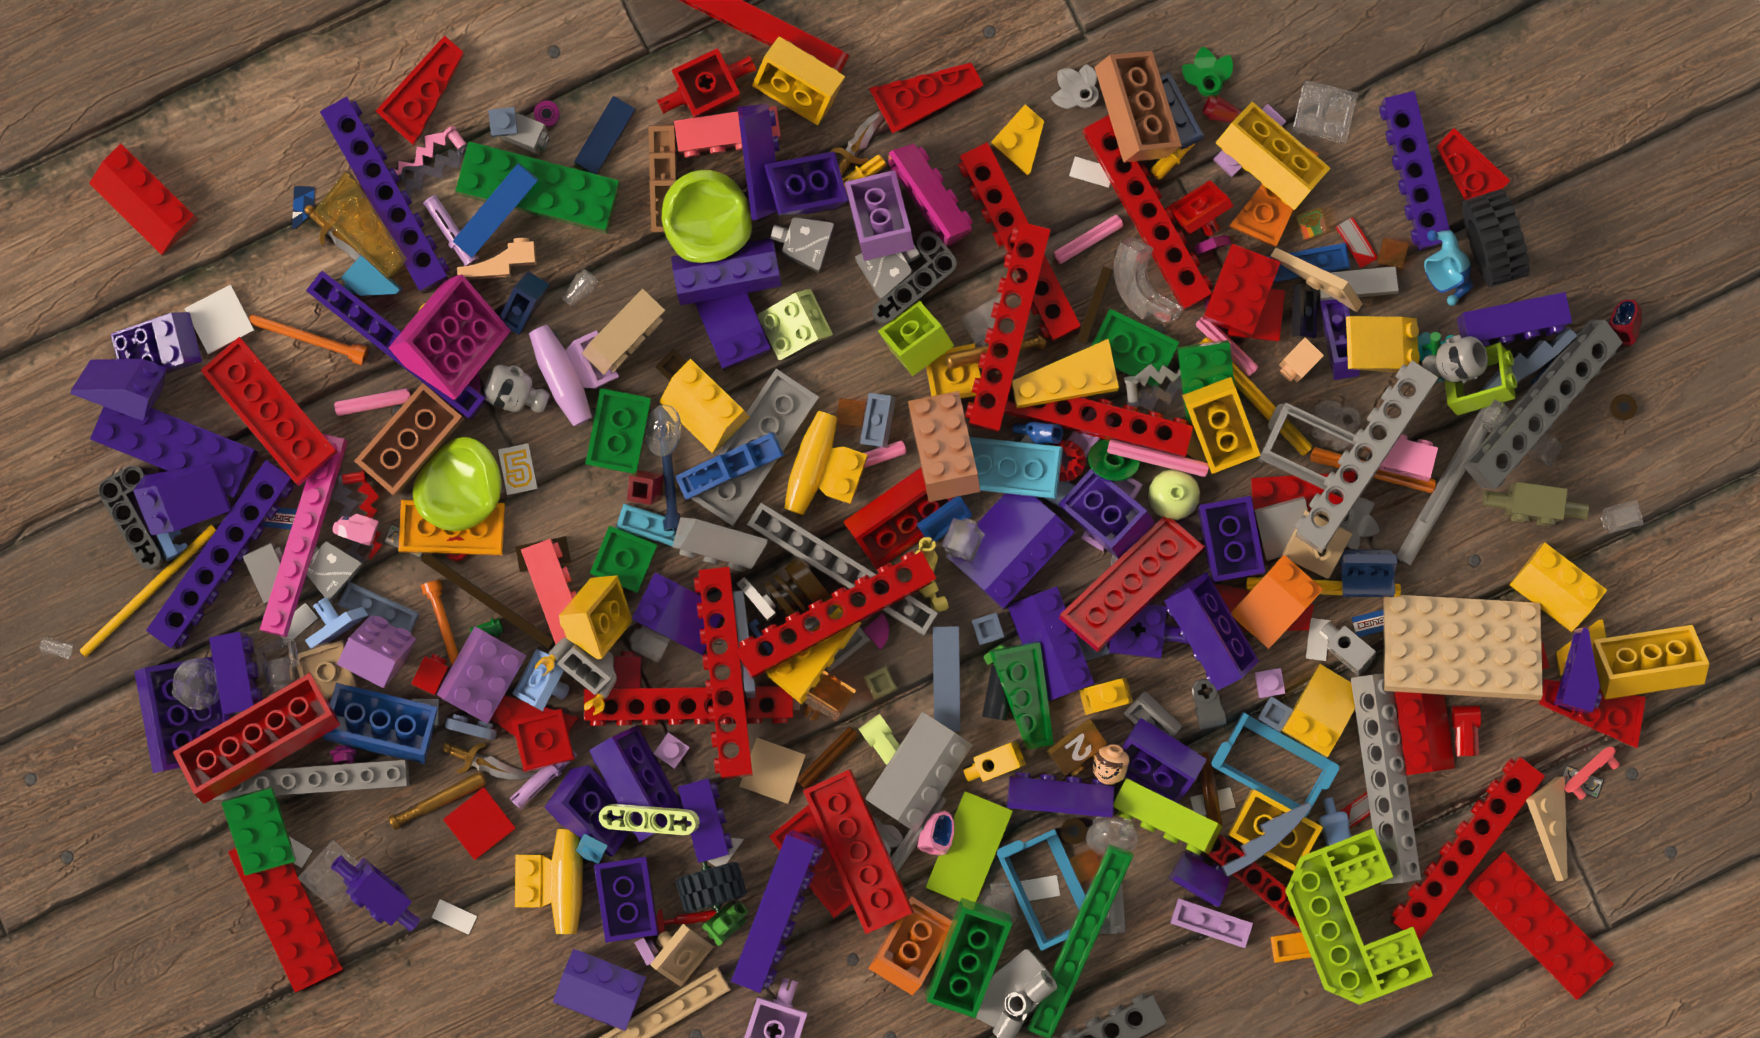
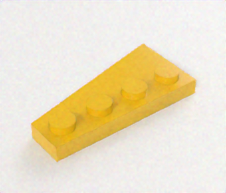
(1072, 377)
(803, 670)

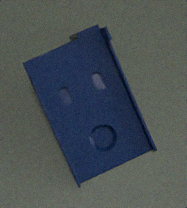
(753, 626)

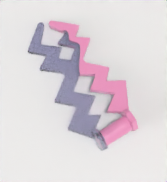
(420, 169)

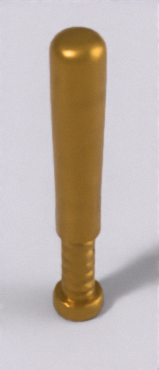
(972, 356)
(440, 799)

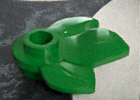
(1208, 69)

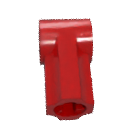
(1466, 721)

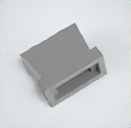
(531, 135)

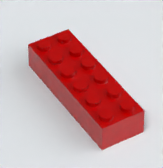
(256, 738)

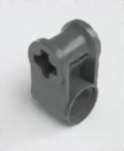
(1209, 709)

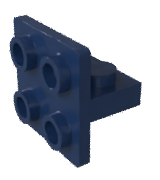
(1368, 573)

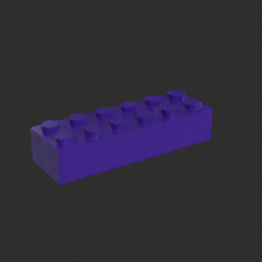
(175, 445)
(775, 914)

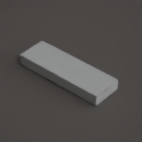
(1368, 282)

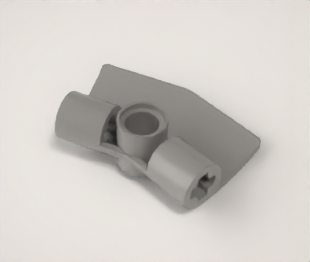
(1020, 978)

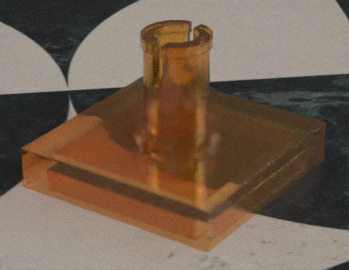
(828, 697)

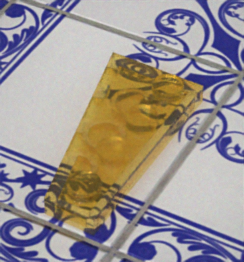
(357, 221)

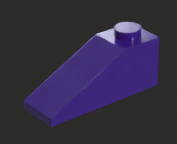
(1335, 328)

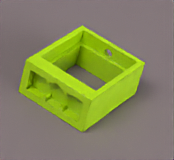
(1463, 404)

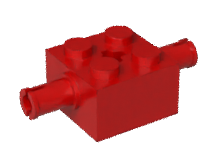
(710, 68)

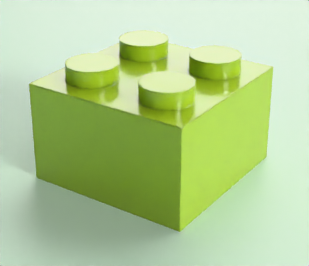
(916, 338)

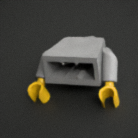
(592, 673)

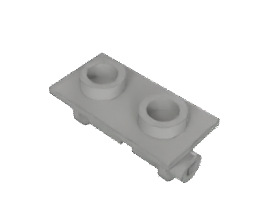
(1115, 918)

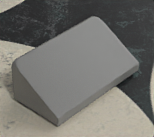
(1152, 712)

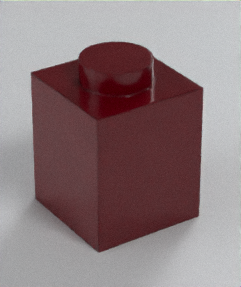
(645, 487)
(628, 670)

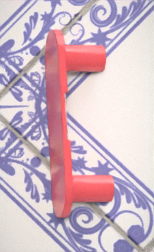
(1576, 781)

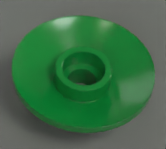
(1109, 465)

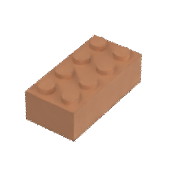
(1137, 106)
(409, 440)
(944, 446)

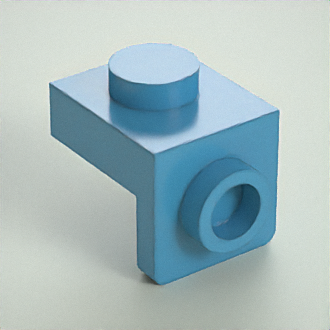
(591, 848)

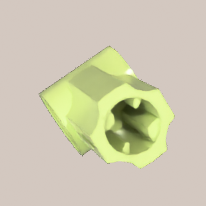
(880, 737)

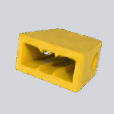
(1106, 696)
(1004, 758)

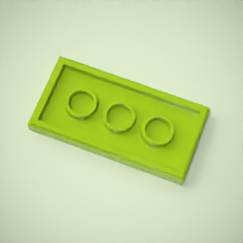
(976, 838)

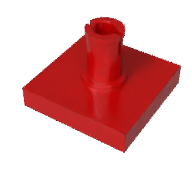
(1201, 208)

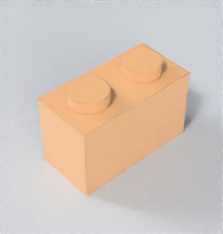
(1300, 360)

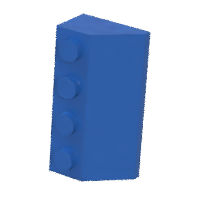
(382, 723)

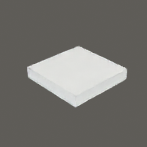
(219, 319)

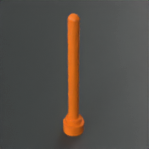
(357, 353)
(433, 592)

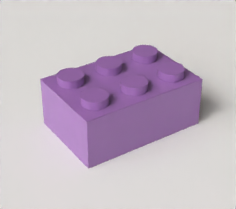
(879, 215)
(377, 650)
(481, 675)

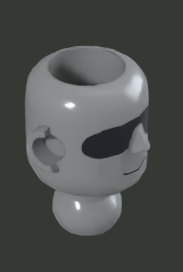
(1458, 359)
(512, 390)

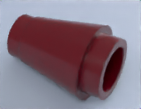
(1220, 109)

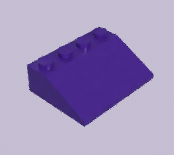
(1015, 546)
(166, 719)

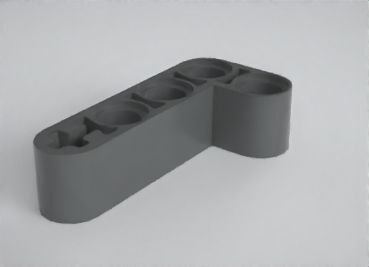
(911, 284)
(135, 521)

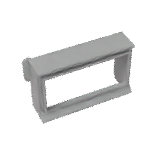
(1291, 467)

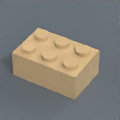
(624, 333)

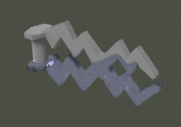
(1148, 401)

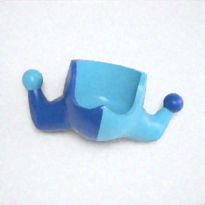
(1448, 267)

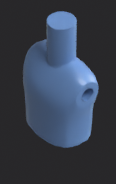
(1334, 823)

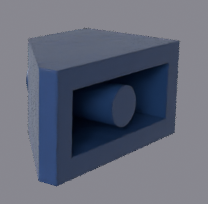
(523, 302)

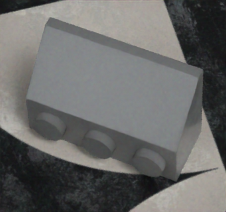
(717, 544)

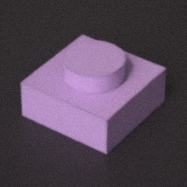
(1269, 683)
(671, 750)
(647, 950)

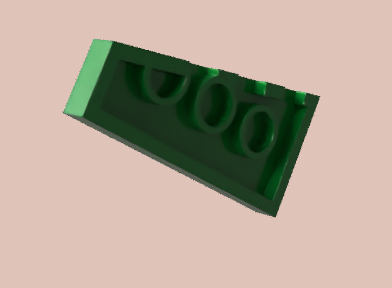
(1024, 684)

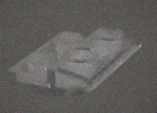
(1325, 112)
(325, 881)

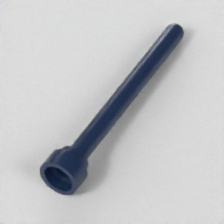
(672, 517)

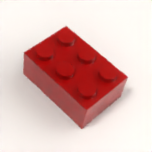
(1241, 290)

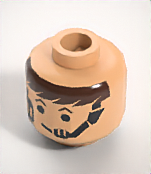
(1110, 764)

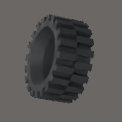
(1495, 238)

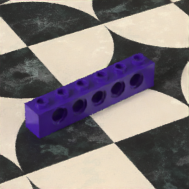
(1407, 106)

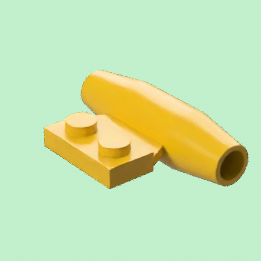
(823, 467)
(553, 881)

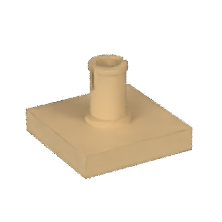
(1313, 560)
(680, 954)

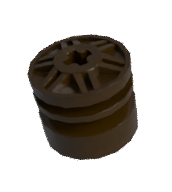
(798, 590)

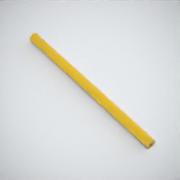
(148, 591)

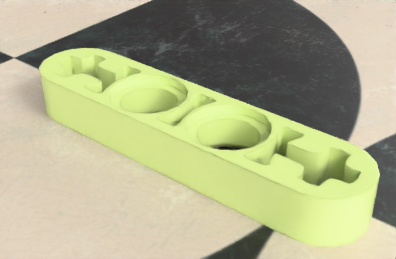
(649, 819)

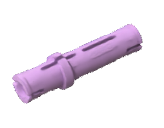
(434, 206)
(537, 783)

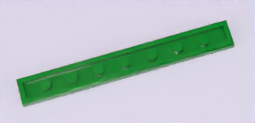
(1081, 939)

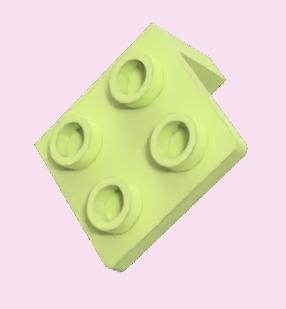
(794, 323)

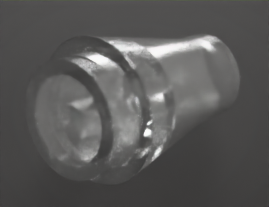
(581, 286)

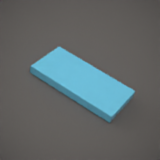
(1017, 467)

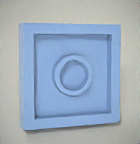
(334, 624)
(537, 688)

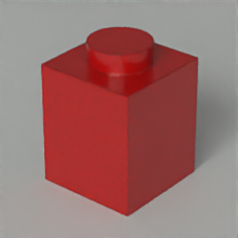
(431, 674)

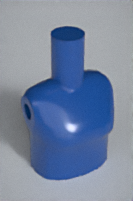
(1040, 432)

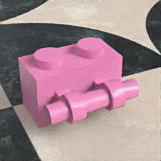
(1411, 459)

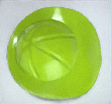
(706, 216)
(458, 485)

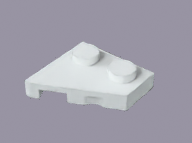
(763, 604)

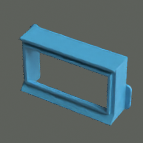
(1323, 782)
(1066, 869)

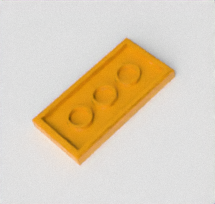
(420, 536)

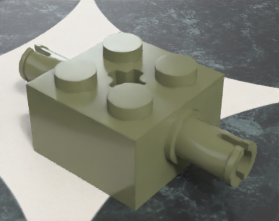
(1535, 502)

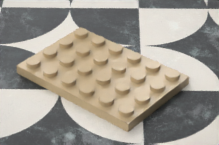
(1462, 647)

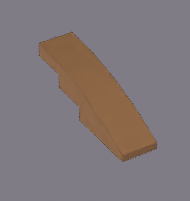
(662, 169)

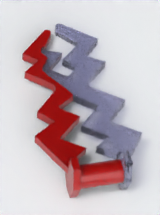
(341, 496)

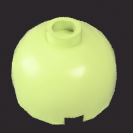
(1174, 494)

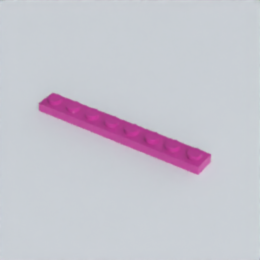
(302, 543)

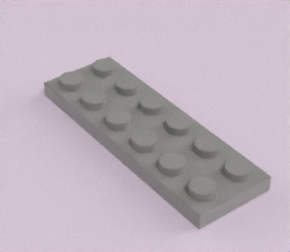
(777, 409)

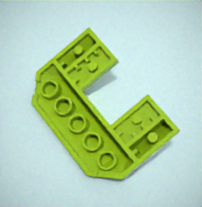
(1330, 931)

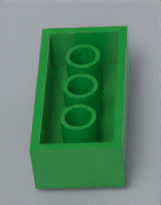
(968, 958)

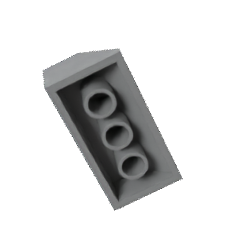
(919, 771)

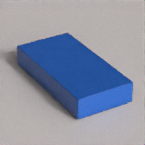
(938, 522)

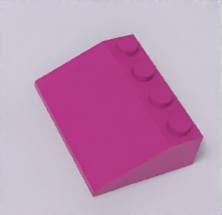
(929, 194)
(450, 337)

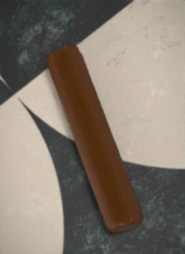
(827, 757)
(1210, 789)

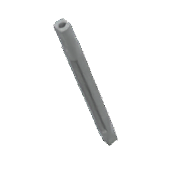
(1442, 491)

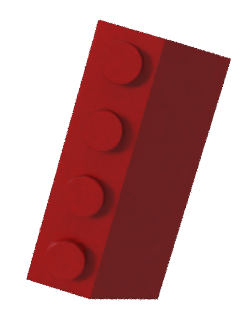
(142, 199)
(889, 522)
(1424, 732)

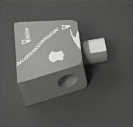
(805, 241)
(887, 271)
(332, 569)
(1357, 656)

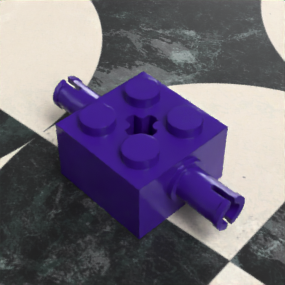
(1151, 641)
(376, 891)

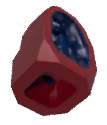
(1627, 321)

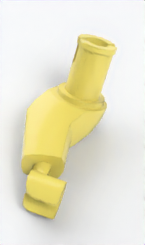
(937, 604)

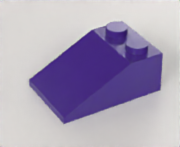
(807, 184)
(733, 329)
(122, 385)
(180, 498)
(1107, 513)
(673, 613)
(1579, 679)
(578, 806)
(1199, 878)

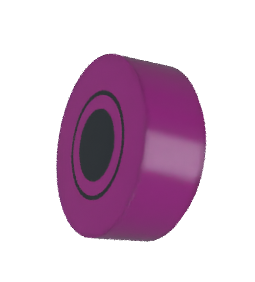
(547, 113)

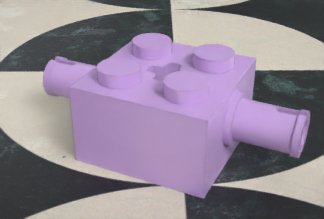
(777, 1011)

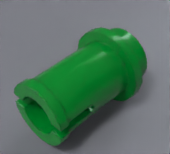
(491, 627)

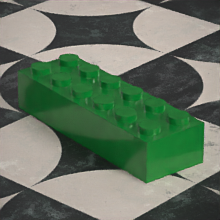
(558, 195)

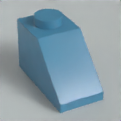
(367, 280)

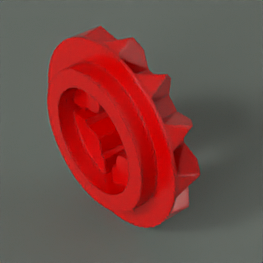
(1075, 466)

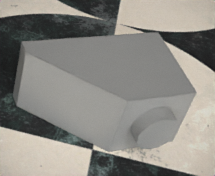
(263, 567)

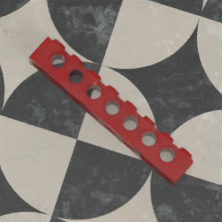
(984, 158)
(1037, 239)
(1185, 294)
(1099, 427)
(920, 577)
(720, 580)
(650, 696)
(1528, 781)

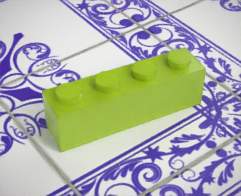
(1167, 816)

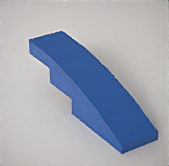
(729, 465)

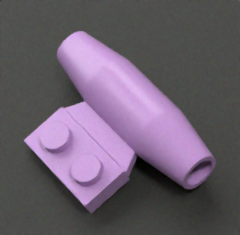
(568, 372)

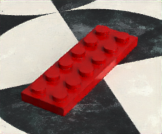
(269, 411)
(1131, 583)
(858, 851)
(290, 923)
(1540, 925)

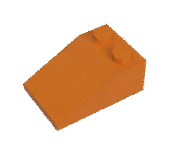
(1276, 601)
(911, 947)

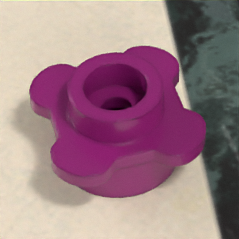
(343, 755)

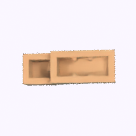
(518, 254)

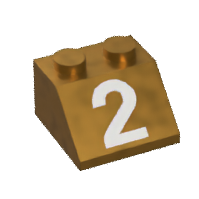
(1076, 748)

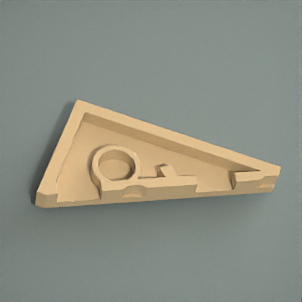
(1320, 279)
(1549, 816)

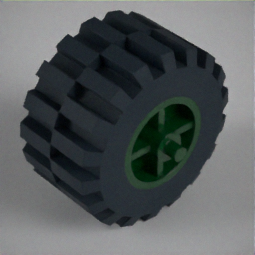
(711, 887)

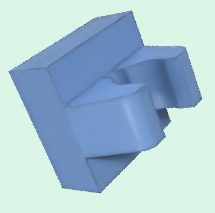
(169, 549)

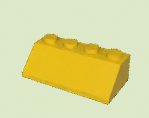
(1272, 155)
(1650, 661)

